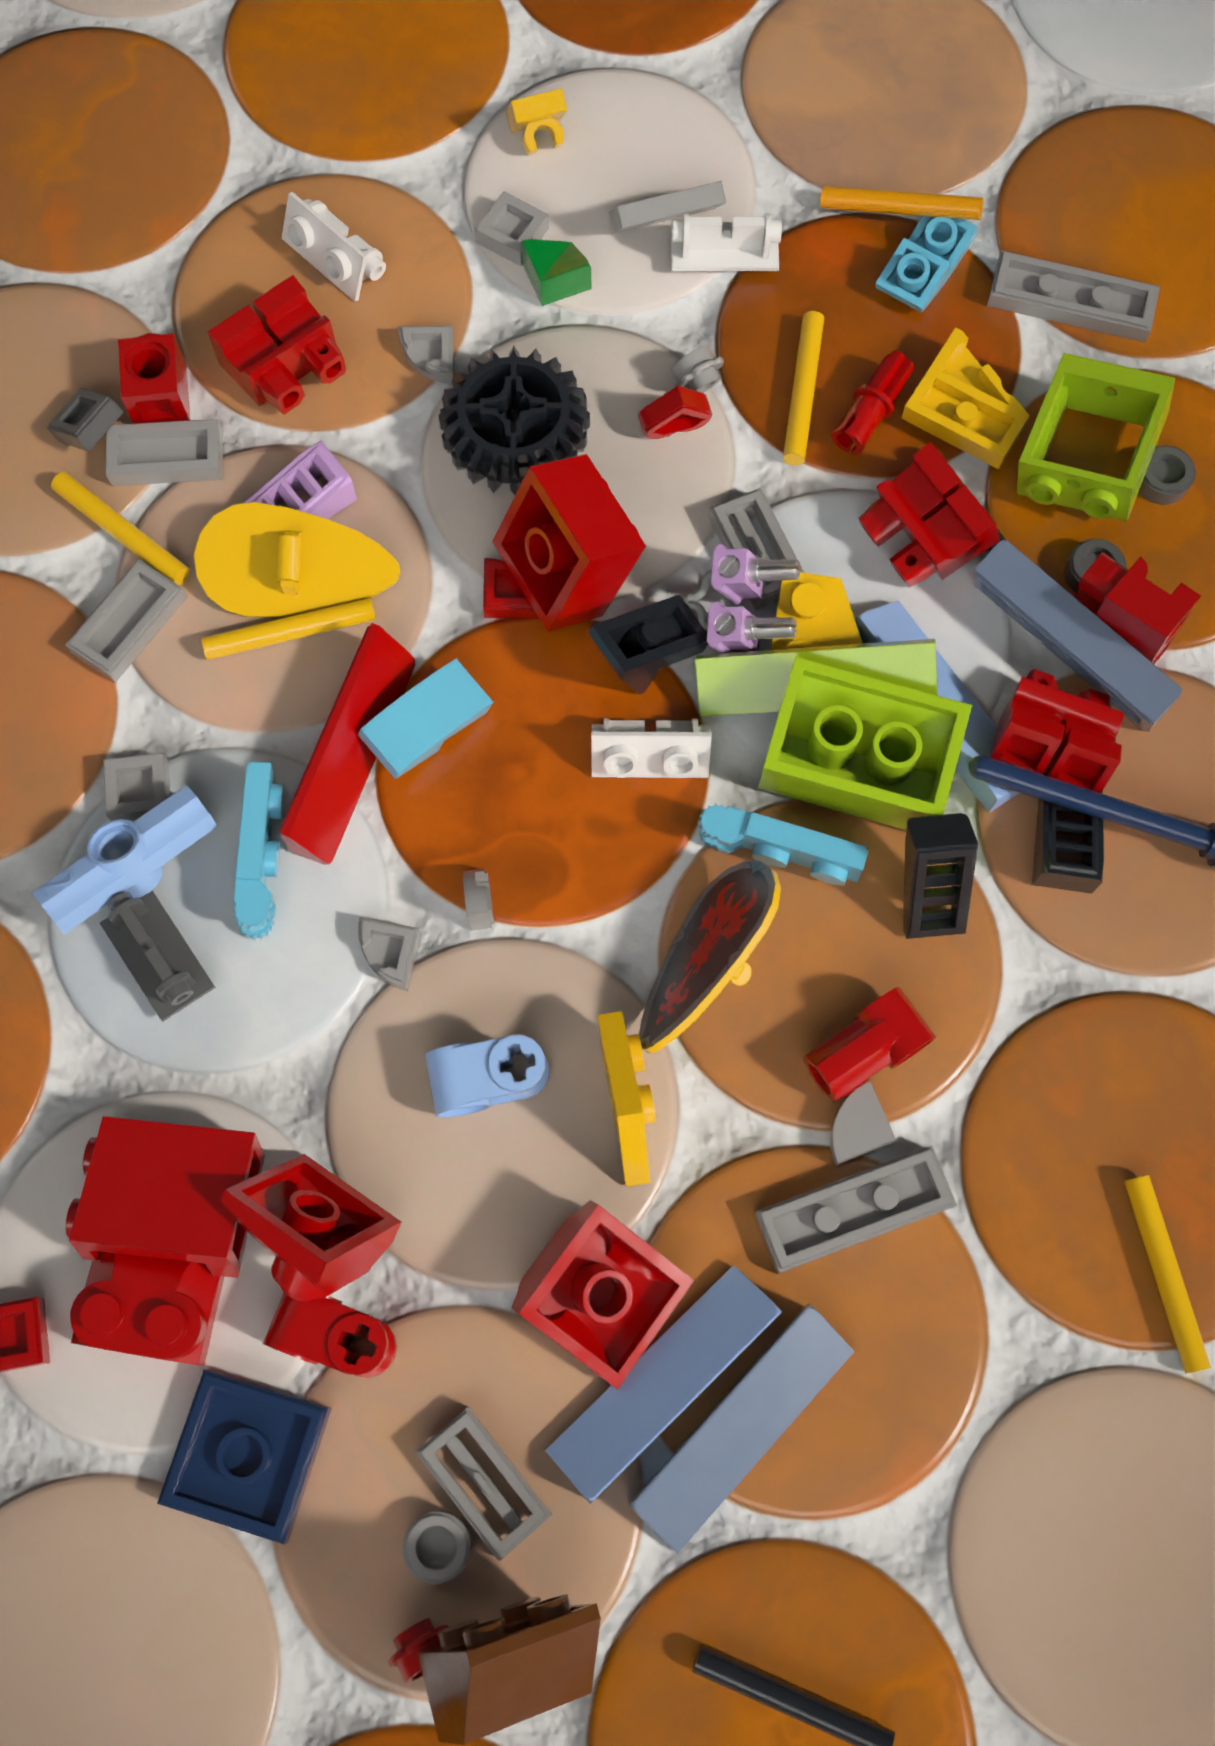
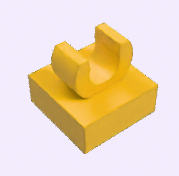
(538, 113)

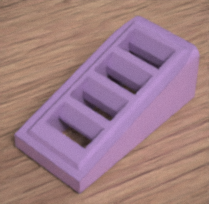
(303, 473)

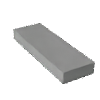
(1073, 296)
(854, 1209)

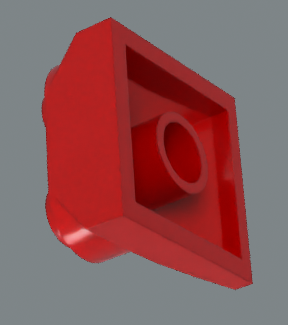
(312, 1225)
(600, 1292)
(147, 1307)

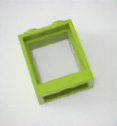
(1083, 386)

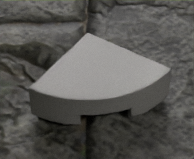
(429, 350)
(478, 899)
(389, 950)
(859, 1126)

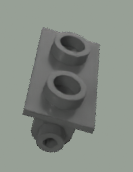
(155, 953)

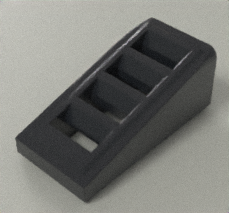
(932, 842)
(1064, 874)

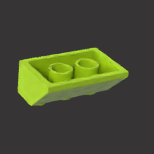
(864, 745)

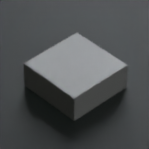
(508, 224)
(135, 785)

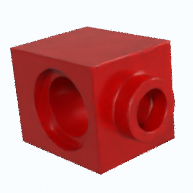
(156, 398)

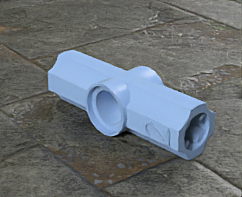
(124, 859)

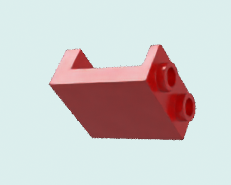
(160, 1193)

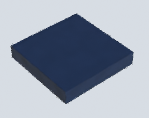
(244, 1456)

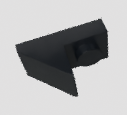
(649, 640)

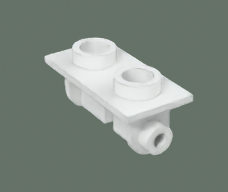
(323, 243)
(725, 246)
(672, 751)

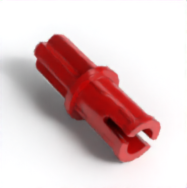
(873, 402)

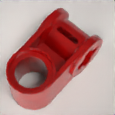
(322, 1334)

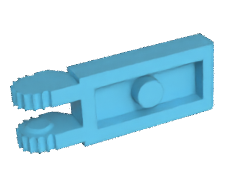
(779, 842)
(256, 853)

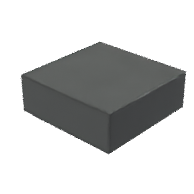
(85, 419)

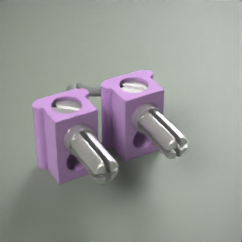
(741, 576)

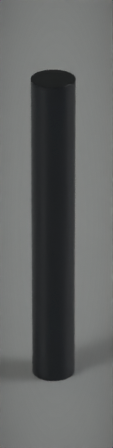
(790, 1700)

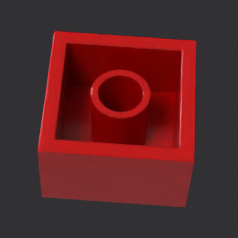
(567, 542)

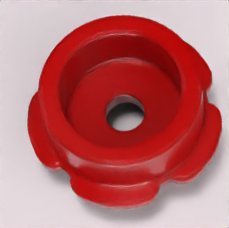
(409, 1643)

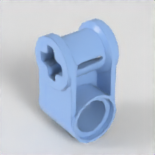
(473, 1078)

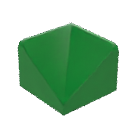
(555, 269)

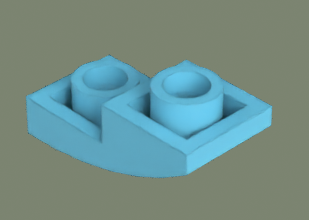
(926, 260)
(424, 718)

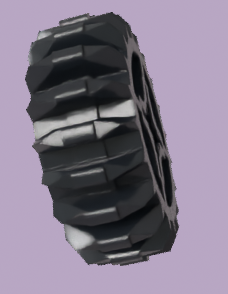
(481, 410)

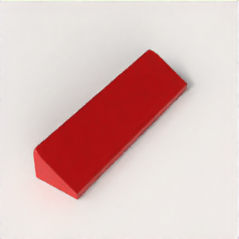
(341, 758)

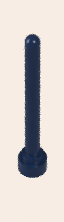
(1096, 804)

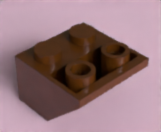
(510, 1666)

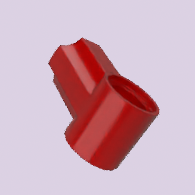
(880, 1037)

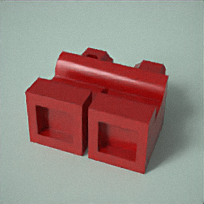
(277, 346)
(935, 513)
(1134, 605)
(1060, 732)

